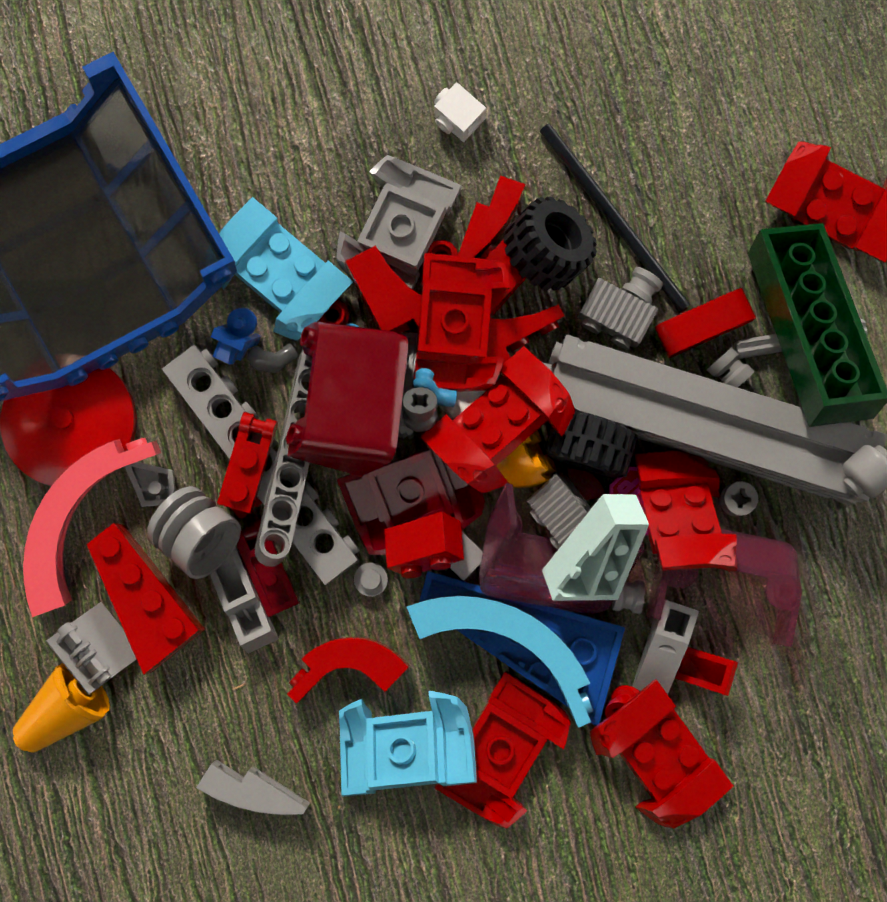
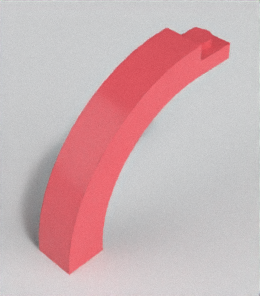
(44, 547)

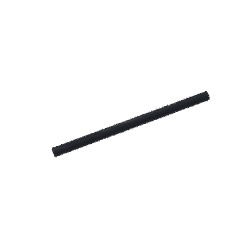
(614, 216)

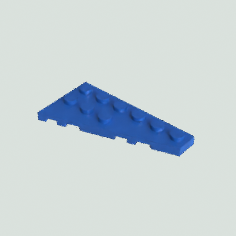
(589, 639)

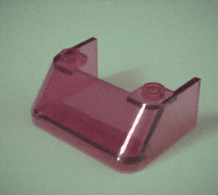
(755, 556)
(515, 561)

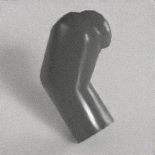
(270, 361)

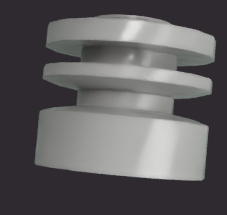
(193, 532)

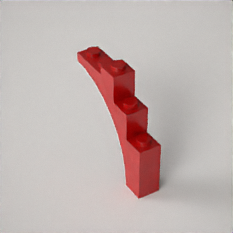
(396, 304)

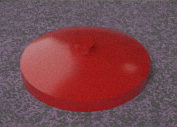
(61, 425)

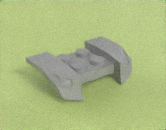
(402, 217)

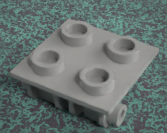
(93, 648)

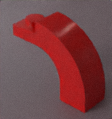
(359, 653)

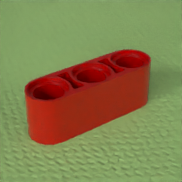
(705, 322)

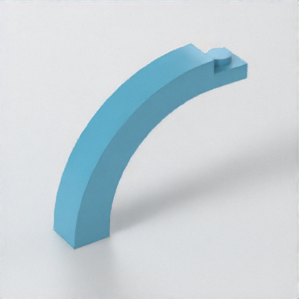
(493, 616)

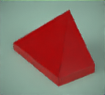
(707, 671)

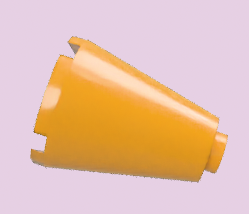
(58, 711)

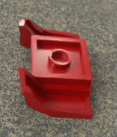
(826, 193)
(457, 320)
(501, 421)
(681, 512)
(506, 745)
(662, 757)

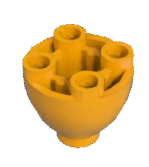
(527, 464)

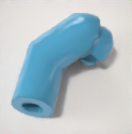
(424, 379)

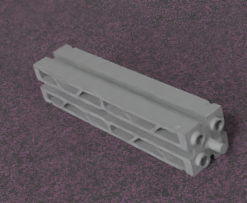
(711, 419)

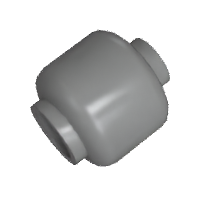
(867, 471)

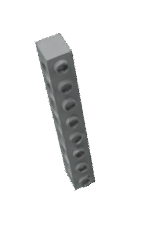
(184, 374)

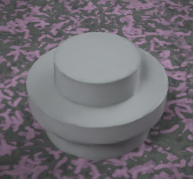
(370, 579)

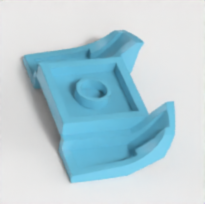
(281, 269)
(406, 747)

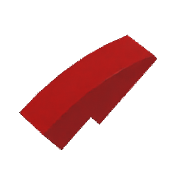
(491, 221)

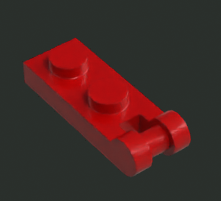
(247, 464)

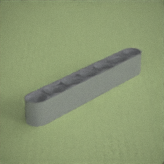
(279, 495)

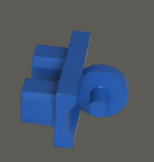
(236, 336)

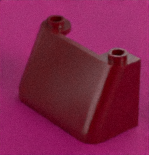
(350, 398)

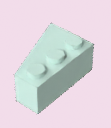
(598, 551)

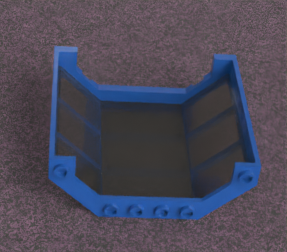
(97, 239)

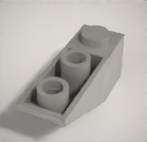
(666, 646)

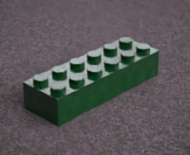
(817, 325)

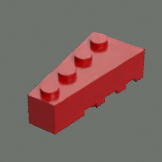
(144, 600)

